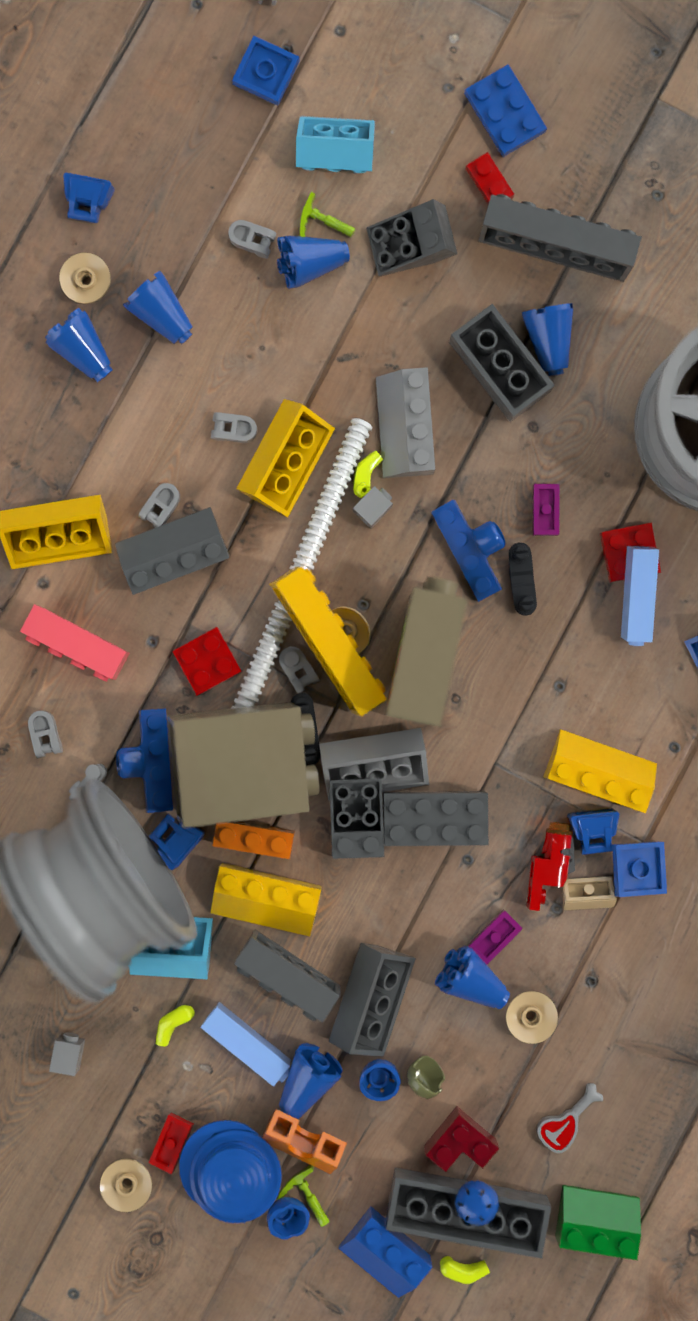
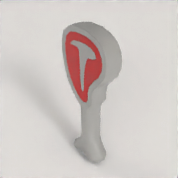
(560, 1130)

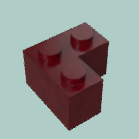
(458, 1135)

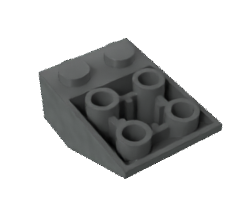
(412, 238)
(357, 818)

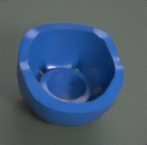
(378, 1074)
(475, 1204)
(283, 1212)

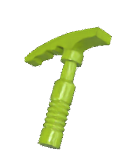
(328, 220)
(298, 1179)

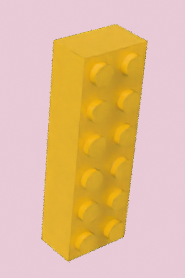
(328, 640)

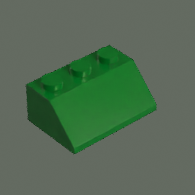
(599, 1222)

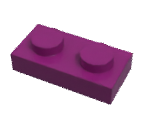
(546, 509)
(495, 936)

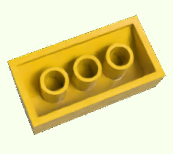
(286, 457)
(55, 532)
(602, 771)
(265, 899)

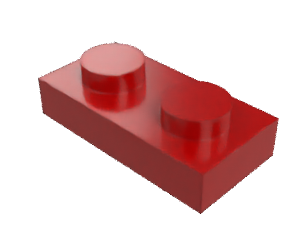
(488, 177)
(171, 1143)

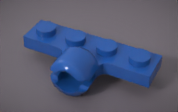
(471, 547)
(150, 761)

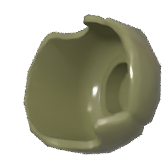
(425, 1077)

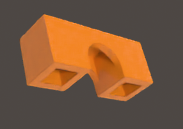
(254, 839)
(315, 1149)

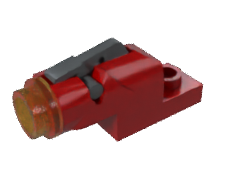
(554, 866)

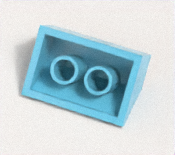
(335, 144)
(184, 962)

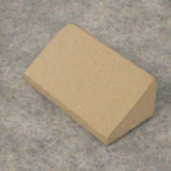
(589, 893)

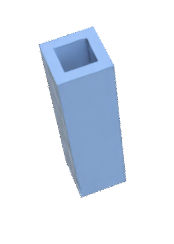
(639, 594)
(247, 1044)

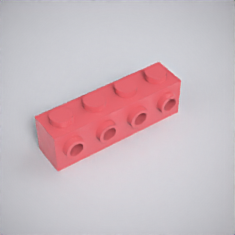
(75, 642)

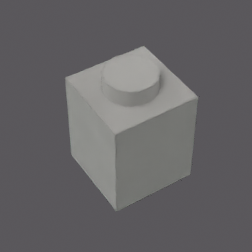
(373, 506)
(67, 1054)

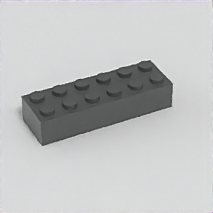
(559, 238)
(426, 1208)

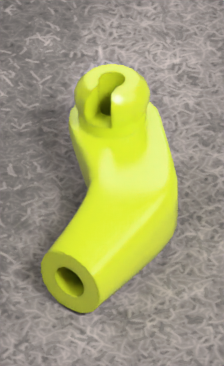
(363, 472)
(172, 1020)
(463, 1272)

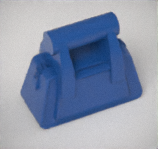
(86, 192)
(593, 825)
(178, 843)

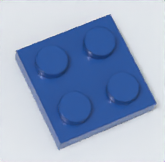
(265, 70)
(639, 869)

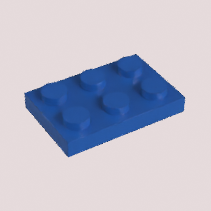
(505, 110)

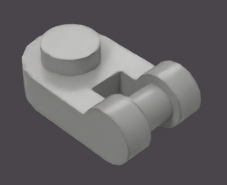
(243, 233)
(242, 429)
(164, 496)
(291, 661)
(42, 724)
(93, 771)

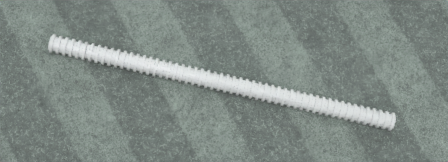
(305, 557)

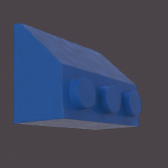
(386, 1254)

